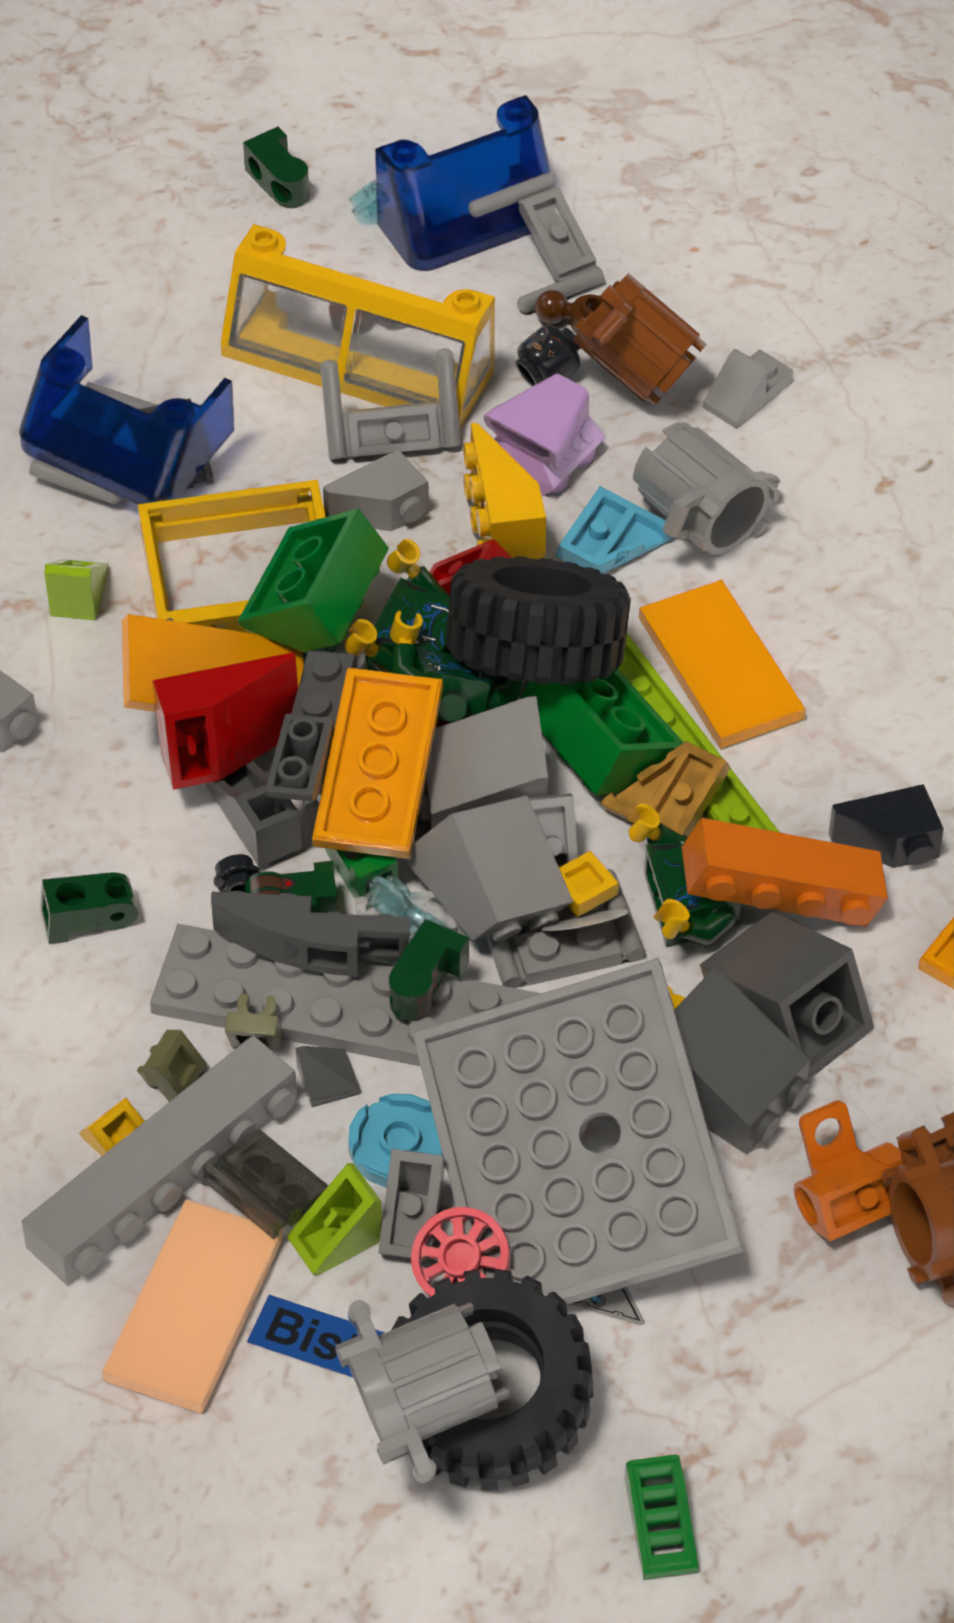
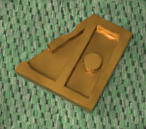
(675, 788)

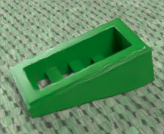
(654, 1482)

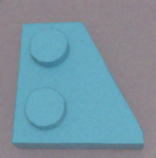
(611, 533)

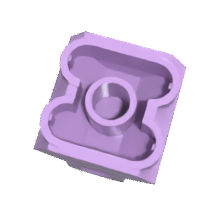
(547, 431)

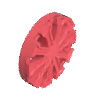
(459, 1250)

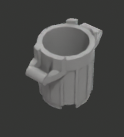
(704, 490)
(421, 1378)

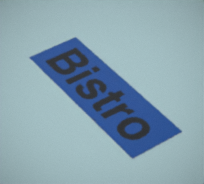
(302, 1333)

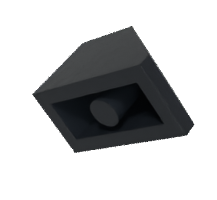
(895, 823)

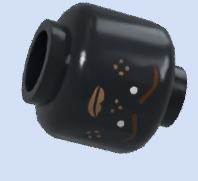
(547, 353)

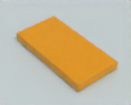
(171, 648)
(721, 664)
(378, 763)

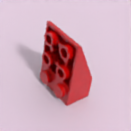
(222, 717)

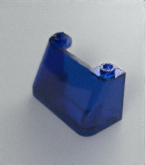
(428, 196)

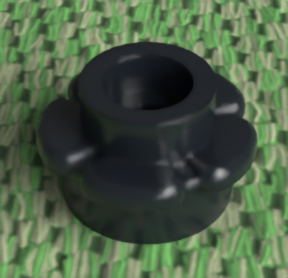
(233, 872)

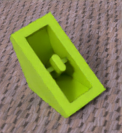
(75, 588)
(339, 1222)

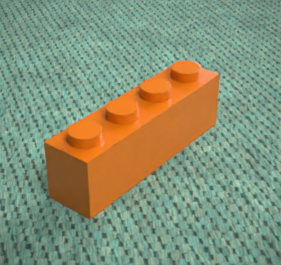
(784, 872)

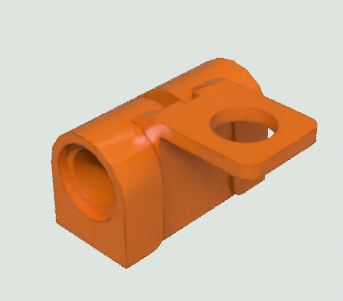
(844, 1180)

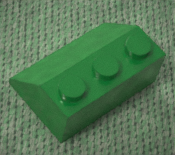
(316, 582)
(603, 730)

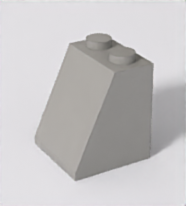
(485, 761)
(492, 870)

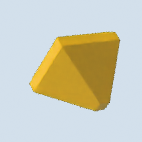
(112, 1127)

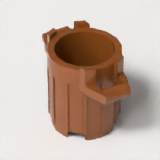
(638, 339)
(924, 1210)

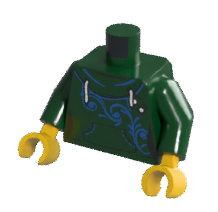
(411, 596)
(464, 689)
(678, 913)

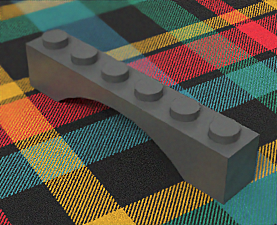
(263, 823)

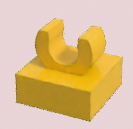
(588, 883)

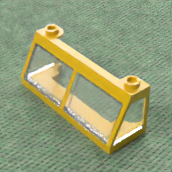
(385, 340)

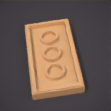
(192, 1307)

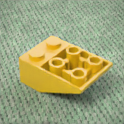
(504, 498)

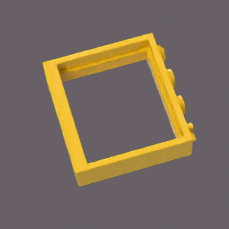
(219, 515)

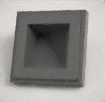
(325, 1073)

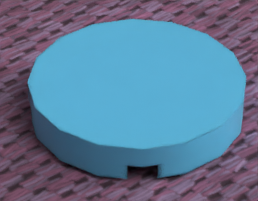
(395, 1123)

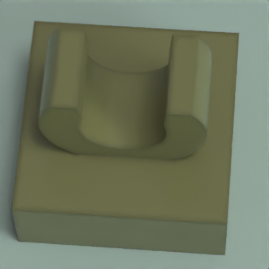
(263, 1026)
(172, 1064)

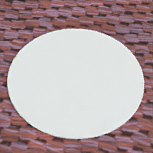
(585, 920)

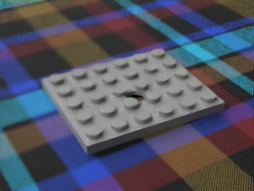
(510, 1116)

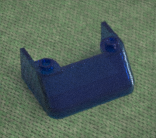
(112, 442)

